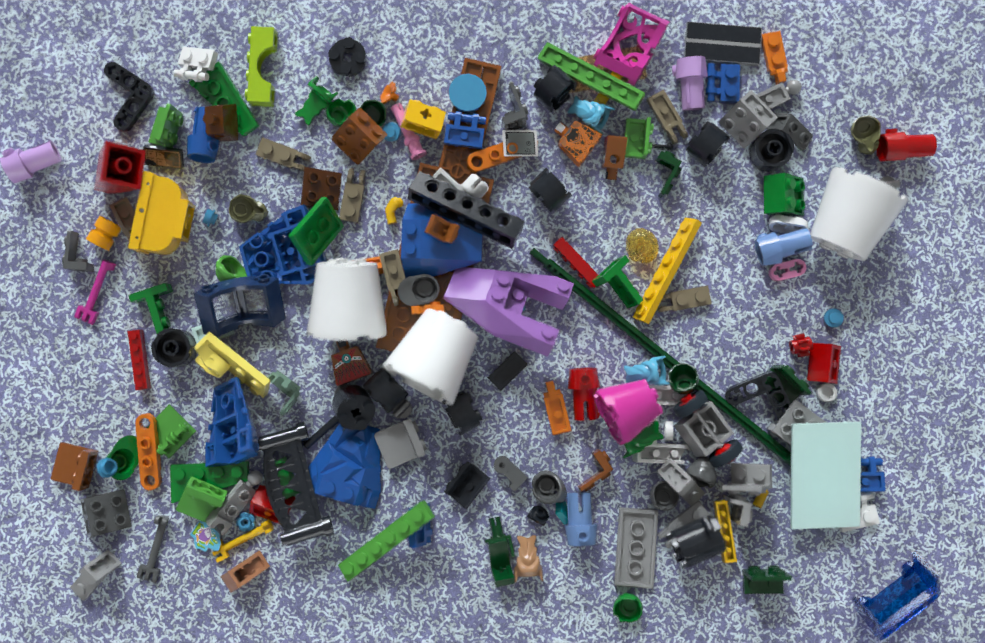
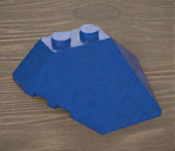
(430, 256)
(232, 428)

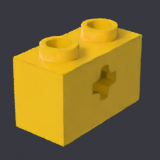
(429, 125)

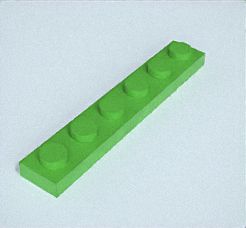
(592, 76)
(386, 540)

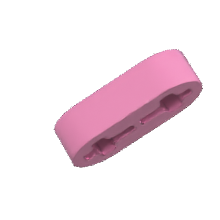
(788, 274)

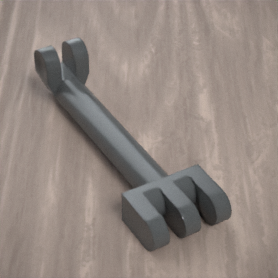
(162, 522)

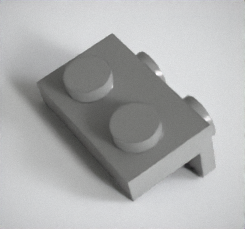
(741, 509)

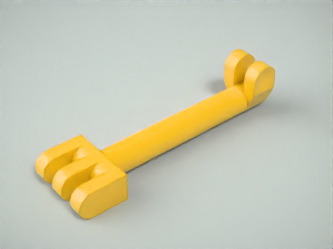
(265, 527)

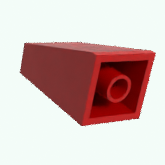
(119, 168)

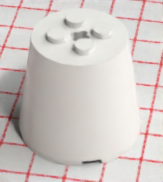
(855, 213)
(346, 301)
(434, 355)

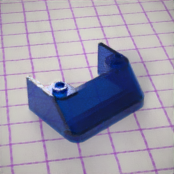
(901, 599)

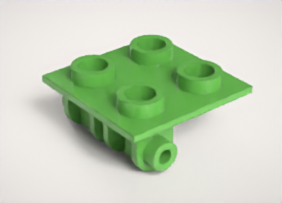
(172, 431)

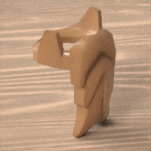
(528, 562)

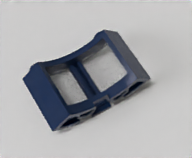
(239, 302)

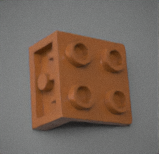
(74, 465)

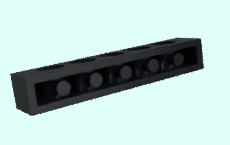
(435, 196)

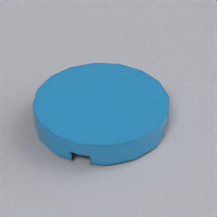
(467, 93)

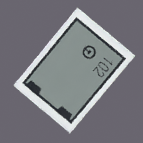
(525, 140)

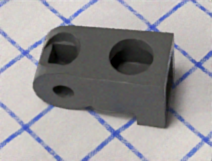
(511, 471)

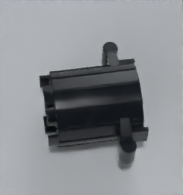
(697, 541)

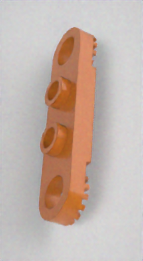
(491, 157)
(148, 457)

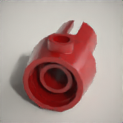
(899, 146)
(584, 384)

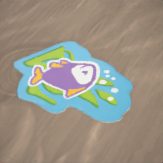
(205, 537)

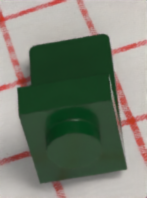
(668, 160)
(500, 562)

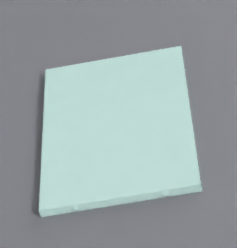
(825, 475)

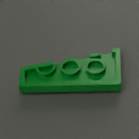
(222, 91)

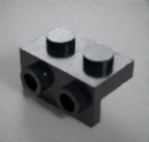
(467, 484)

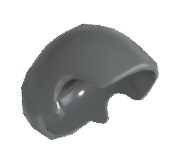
(664, 496)

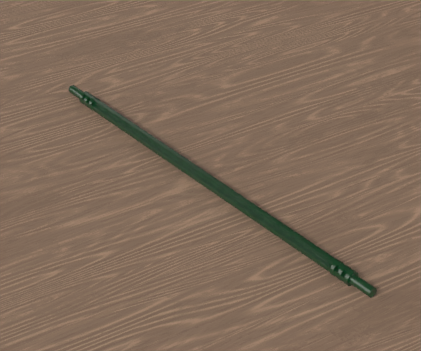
(669, 361)

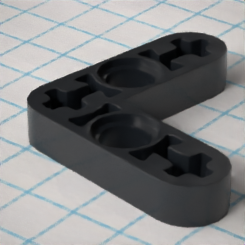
(135, 97)
(763, 388)

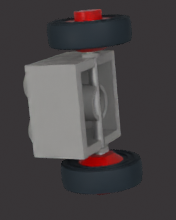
(706, 430)

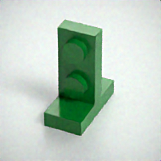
(619, 282)
(154, 304)

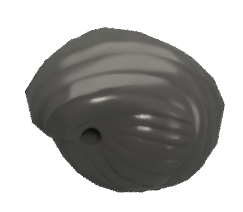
(702, 472)
(543, 486)

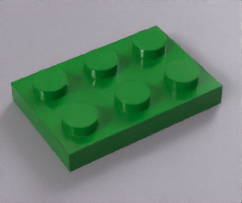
(316, 231)

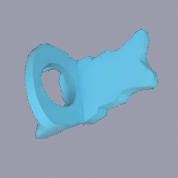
(591, 113)
(648, 370)

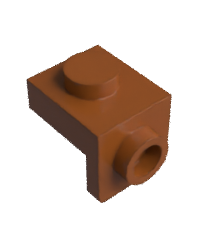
(442, 229)

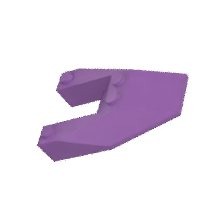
(497, 301)

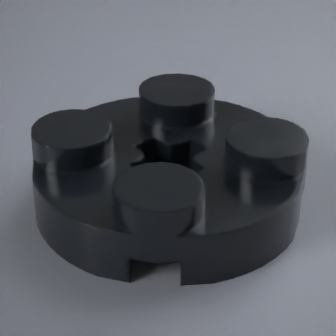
(343, 47)

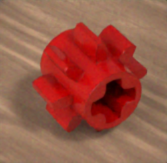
(801, 345)

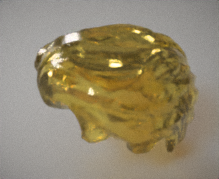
(642, 245)

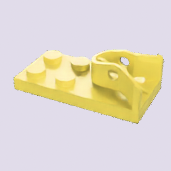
(221, 358)

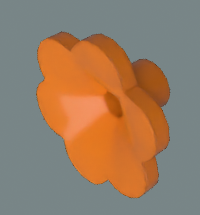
(389, 93)

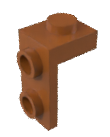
(602, 459)

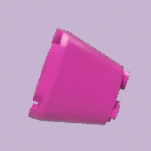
(627, 409)

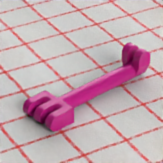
(88, 309)

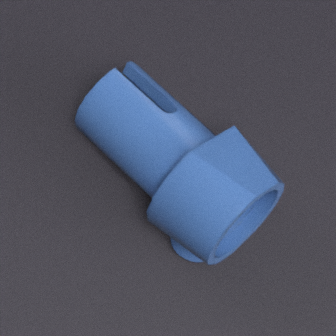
(773, 248)
(580, 529)

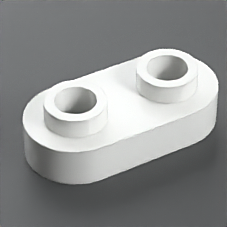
(786, 224)

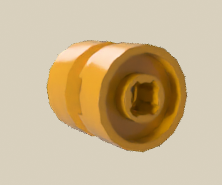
(103, 233)

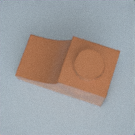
(245, 571)

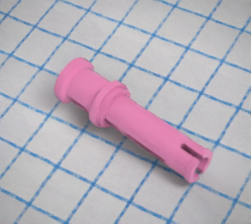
(411, 139)

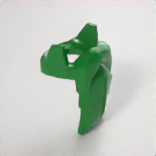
(317, 101)
(643, 439)

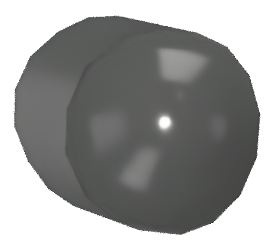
(418, 290)

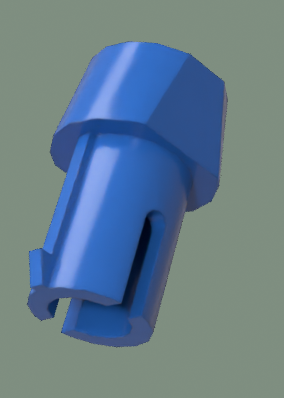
(200, 146)

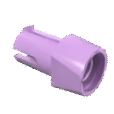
(691, 73)
(22, 164)

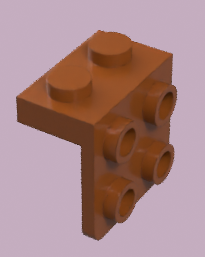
(358, 136)

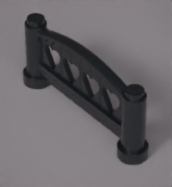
(311, 523)

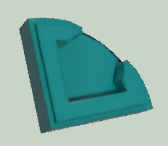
(561, 512)

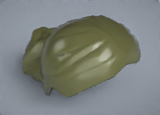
(866, 132)
(245, 208)

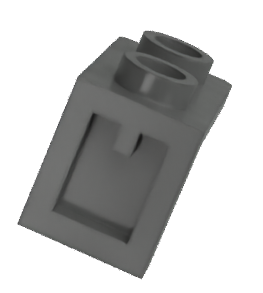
(790, 125)
(69, 258)

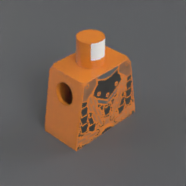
(577, 141)

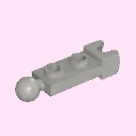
(779, 93)
(234, 503)

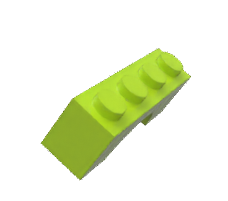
(262, 44)

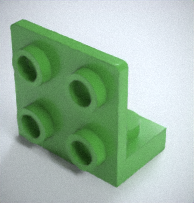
(166, 126)
(200, 499)

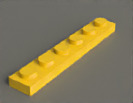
(667, 270)

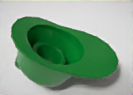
(126, 456)

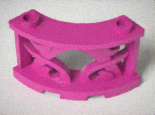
(653, 33)

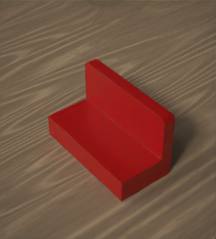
(824, 363)
(261, 506)

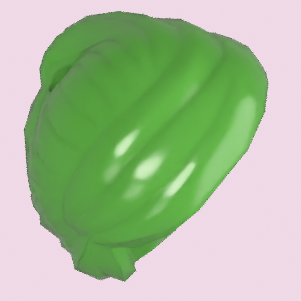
(228, 268)

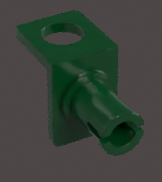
(497, 533)

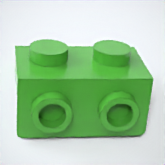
(638, 137)

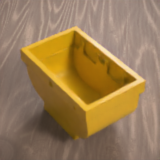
(165, 216)

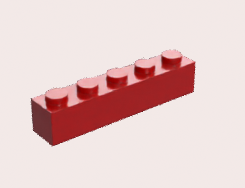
(576, 261)
(139, 359)

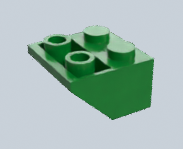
(784, 195)

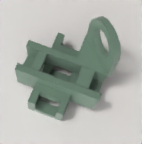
(288, 387)

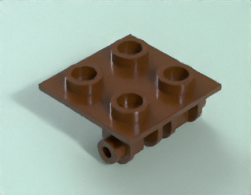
(320, 184)

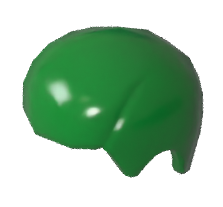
(339, 111)
(627, 608)

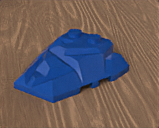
(275, 254)
(349, 467)

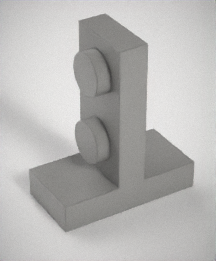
(681, 482)
(94, 573)

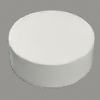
(826, 392)
(668, 430)

